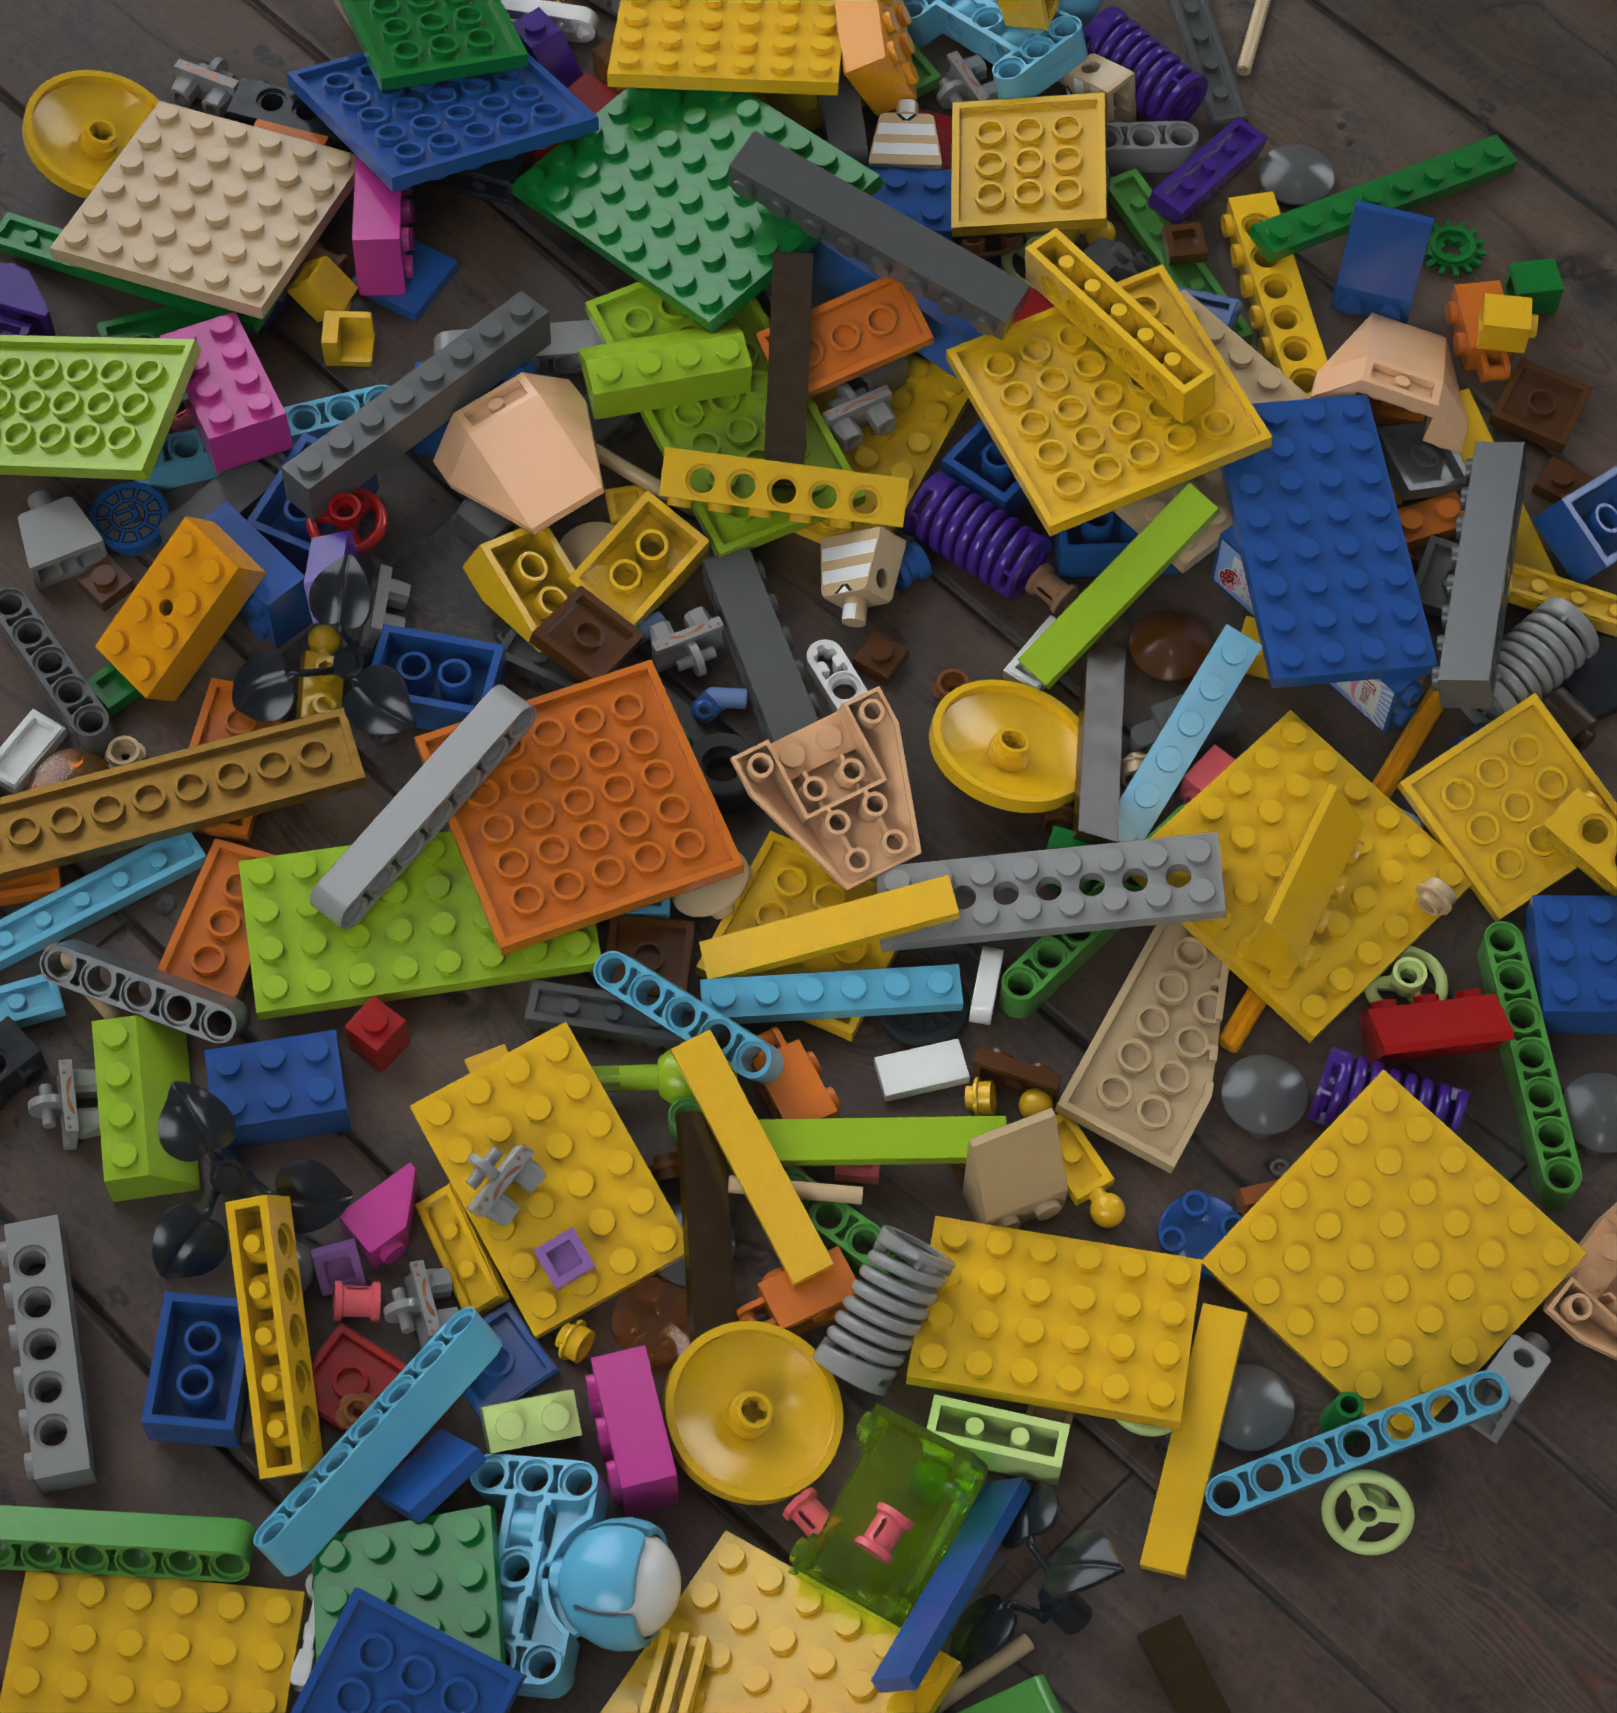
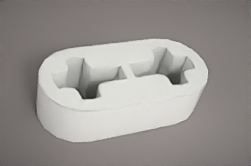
(986, 985)

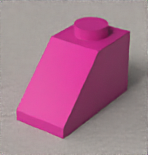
(384, 1218)

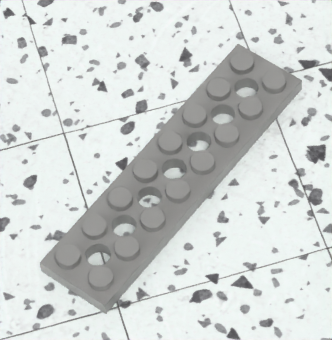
(1071, 910)

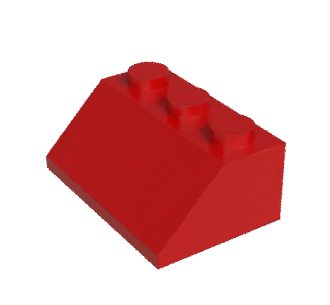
(1434, 1027)

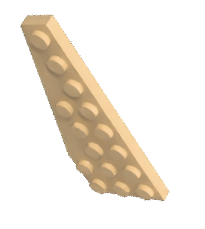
(1154, 1051)

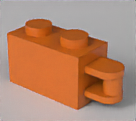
(1463, 314)
(799, 1088)
(805, 1305)

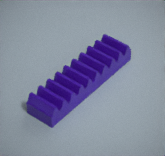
(1207, 171)

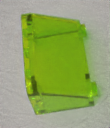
(919, 1477)

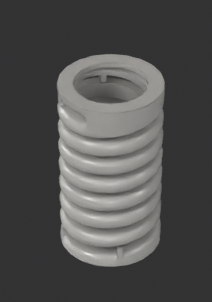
(1539, 656)
(923, 1276)

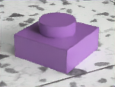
(564, 1259)
(338, 1263)

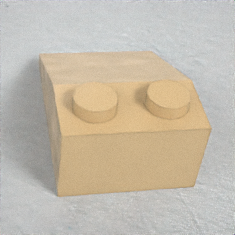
(1016, 1172)

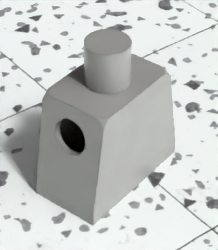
(58, 539)
(1522, 1366)

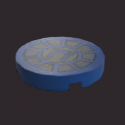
(129, 518)

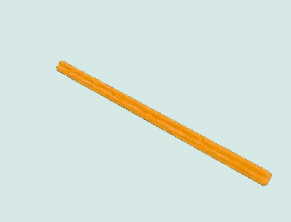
(1386, 781)

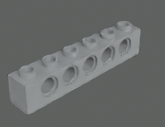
(73, 1460)

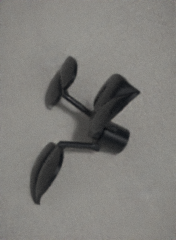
(380, 694)
(197, 1124)
(1080, 1565)

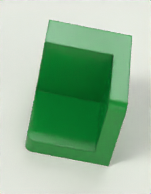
(1537, 281)

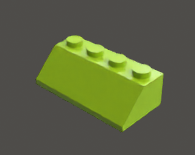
(665, 370)
(133, 1077)

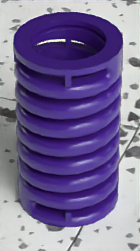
(1149, 64)
(976, 535)
(1347, 1078)

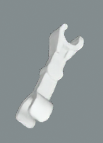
(306, 1658)

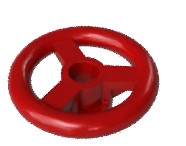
(355, 506)

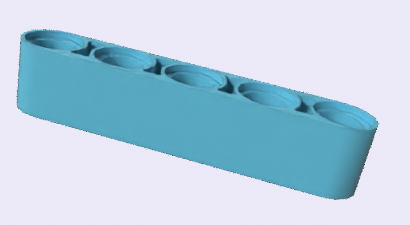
(672, 1005)

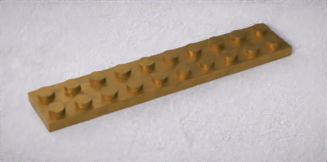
(177, 793)

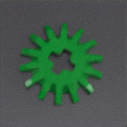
(1454, 236)

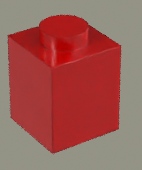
(377, 1034)

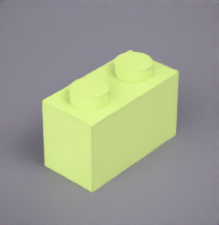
(530, 1421)

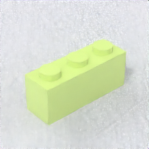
(1002, 1438)

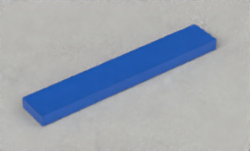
(951, 1586)

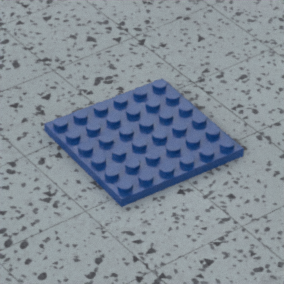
(443, 125)

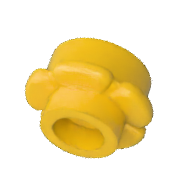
(981, 1097)
(574, 1341)

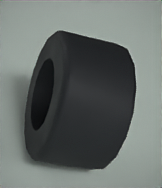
(716, 751)

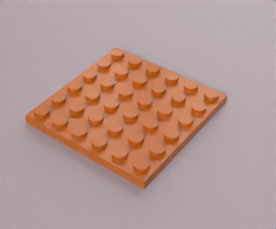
(589, 812)

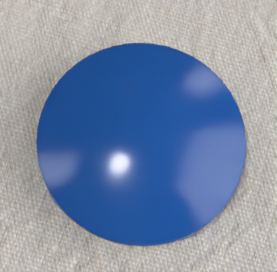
(1195, 1226)

